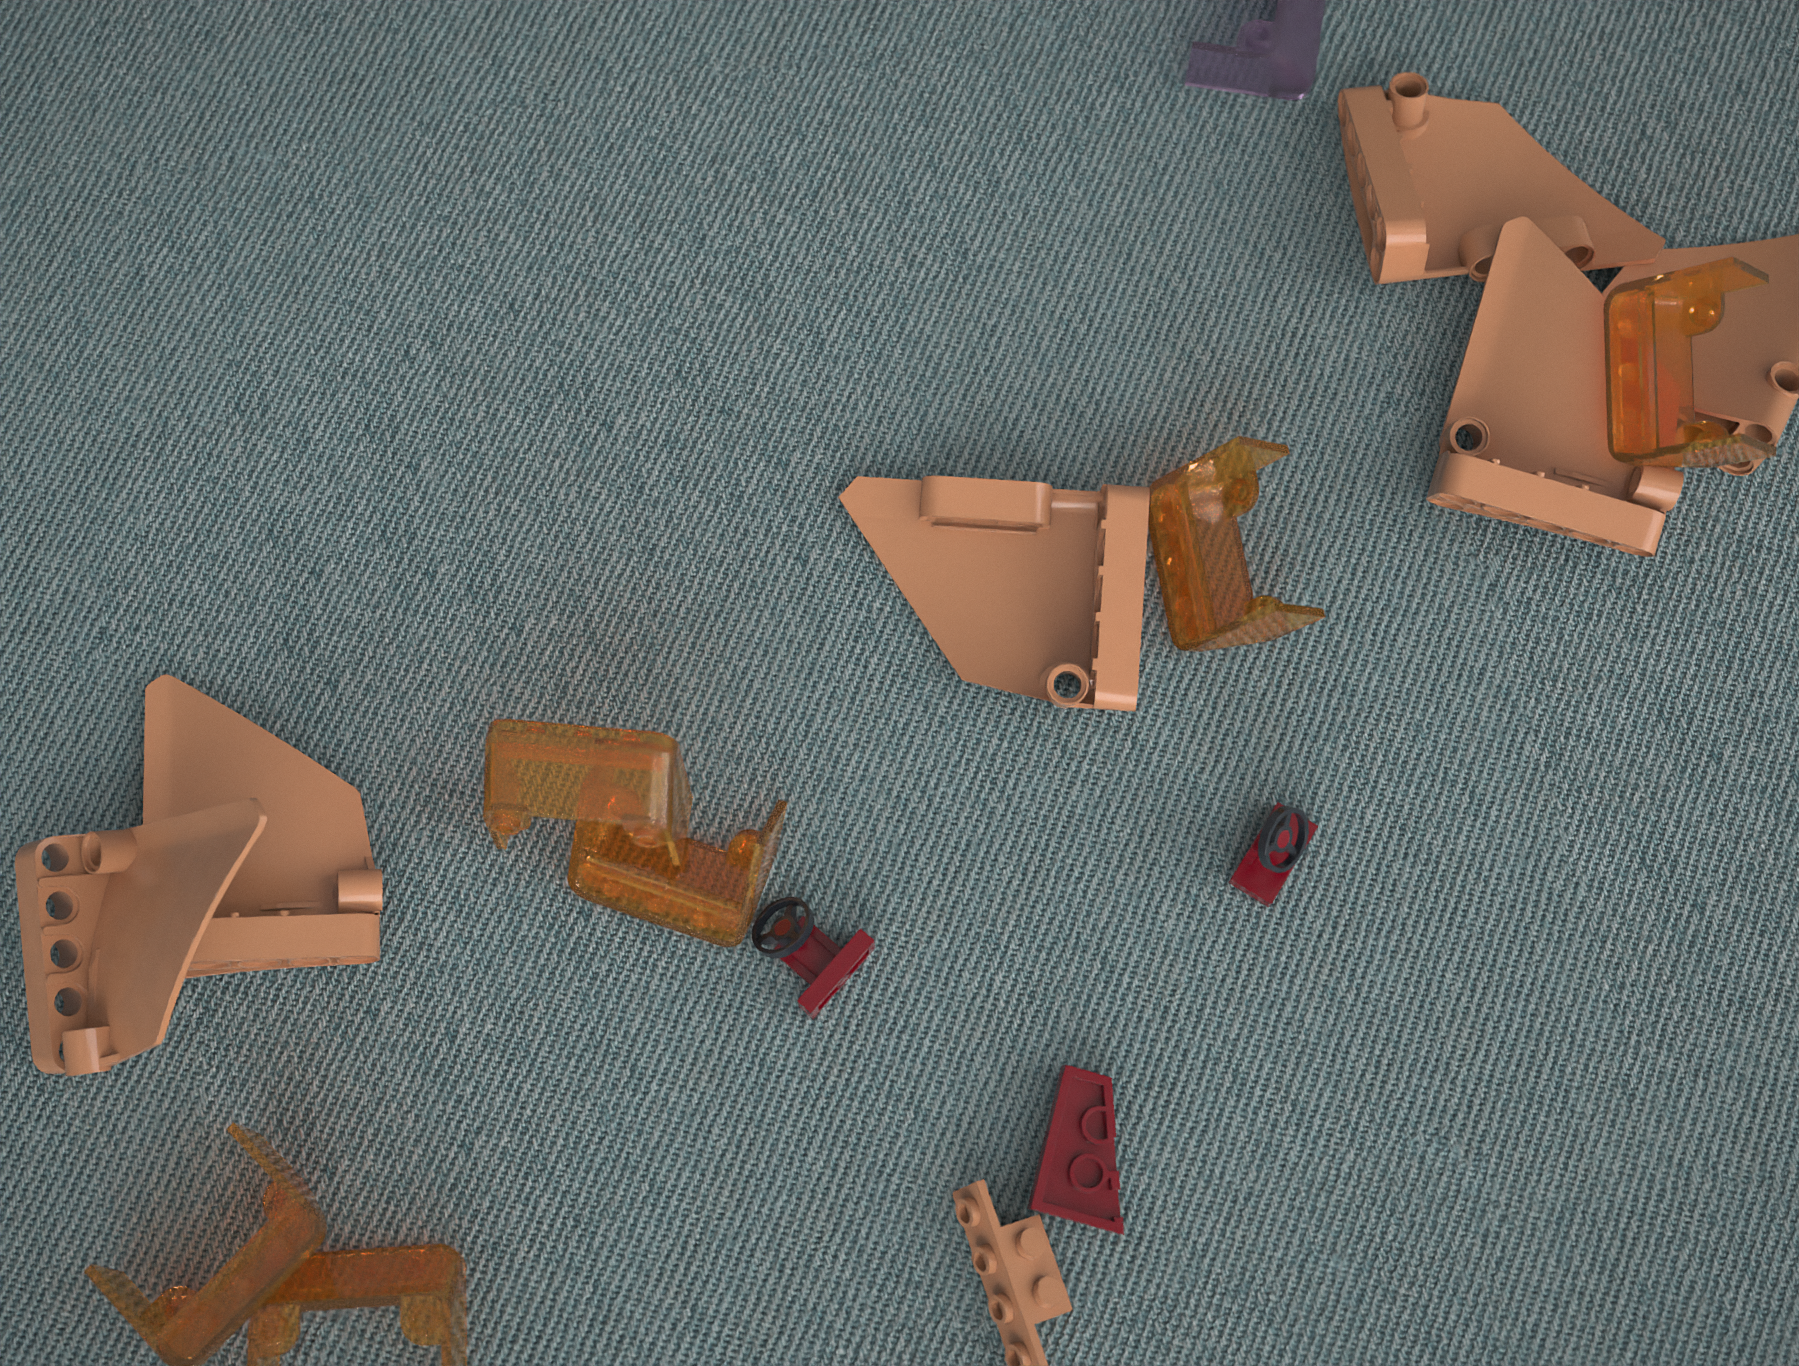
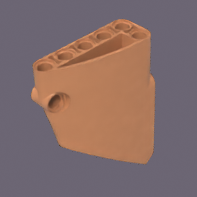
(1445, 175)
(1018, 578)

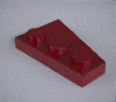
(1078, 1156)

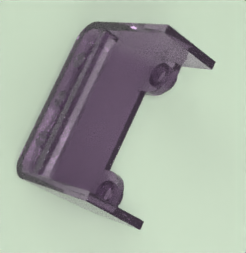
(1268, 56)

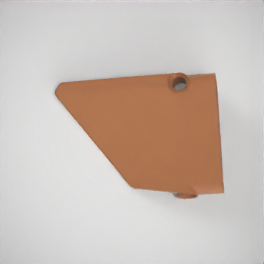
(1751, 360)
(1539, 409)
(310, 877)
(123, 929)

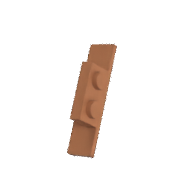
(1015, 1273)

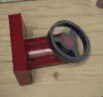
(1273, 853)
(810, 952)

